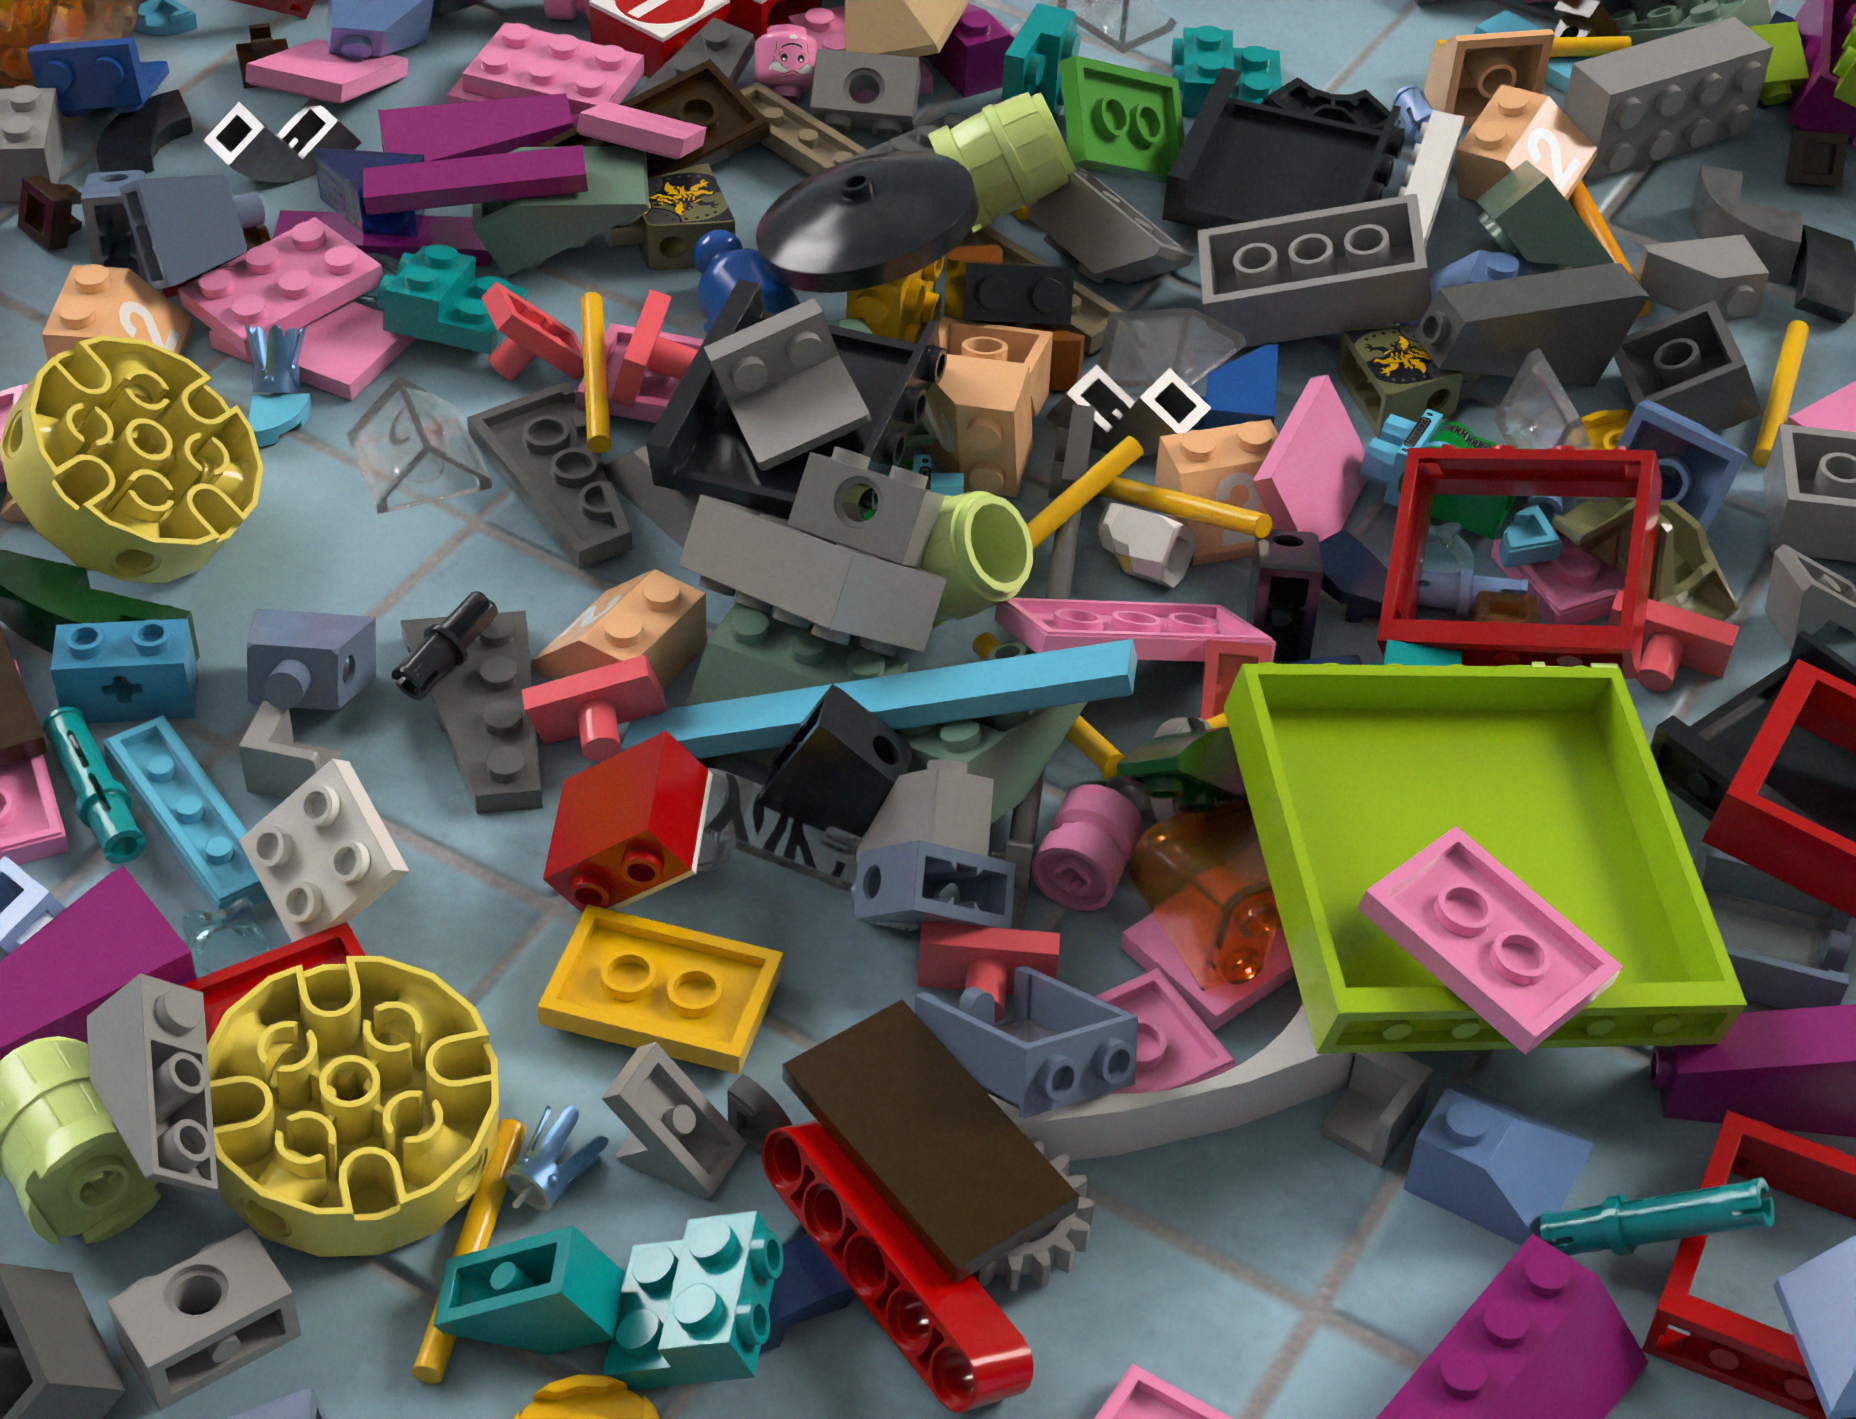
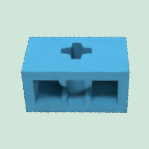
(126, 670)

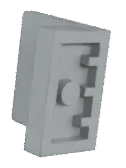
(787, 385)

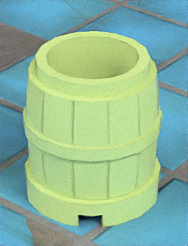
(1010, 154)
(980, 551)
(64, 1146)

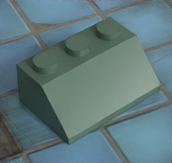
(1535, 219)
(764, 655)

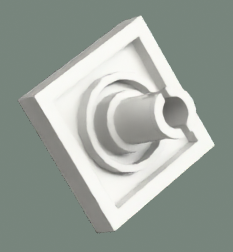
(323, 853)

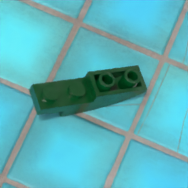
(48, 593)
(1187, 768)

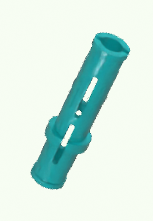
(114, 829)
(1627, 1223)

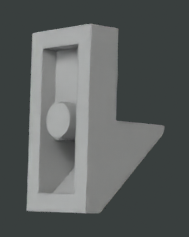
(1807, 596)
(671, 1124)

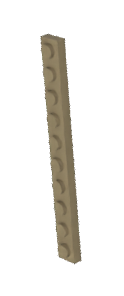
(817, 146)

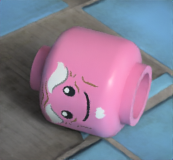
(786, 61)

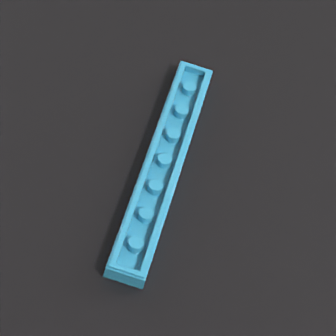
(905, 698)

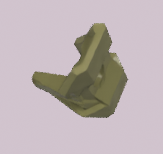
(1682, 563)

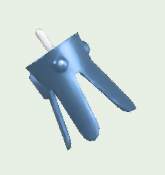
(277, 361)
(535, 1174)

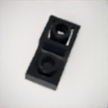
(1825, 275)

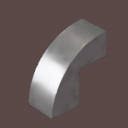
(288, 156)
(1769, 230)
(1161, 410)

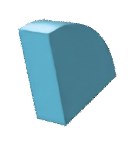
(164, 18)
(277, 414)
(1529, 539)

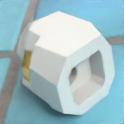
(1147, 543)

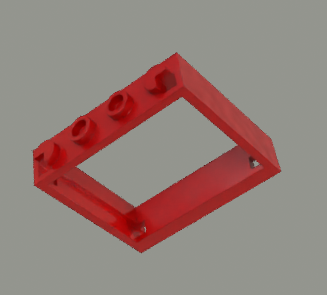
(1522, 472)
(1771, 835)
(1724, 1342)

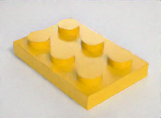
(663, 985)

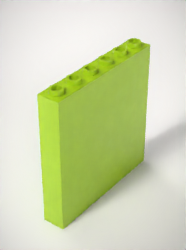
(1539, 770)

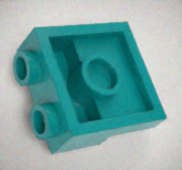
(1206, 50)
(1036, 54)
(441, 299)
(696, 1304)

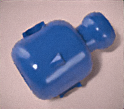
(724, 261)

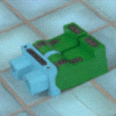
(1386, 464)

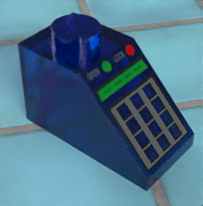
(342, 189)

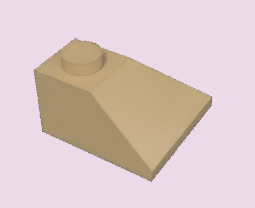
(900, 26)

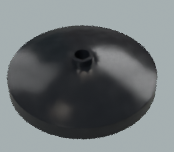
(867, 221)

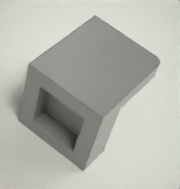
(273, 760)
(1379, 1105)

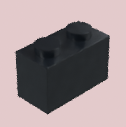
(1008, 292)

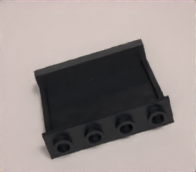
(1273, 162)
(705, 453)
(1808, 773)

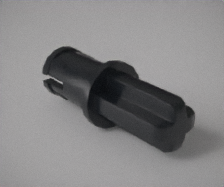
(444, 646)

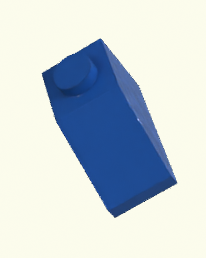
(1242, 390)

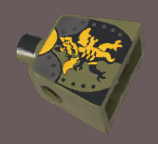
(681, 211)
(1395, 375)

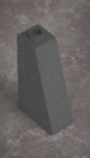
(1568, 314)

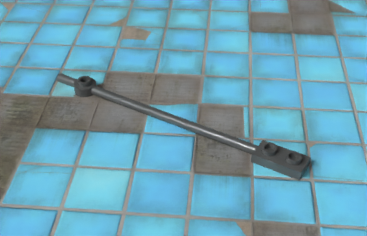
(1073, 449)

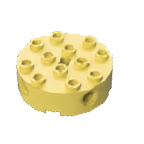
(130, 460)
(352, 1106)

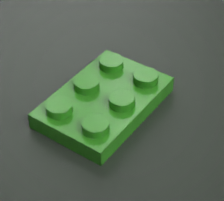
(1121, 118)

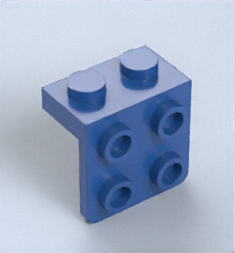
(96, 74)

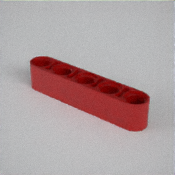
(942, 1327)

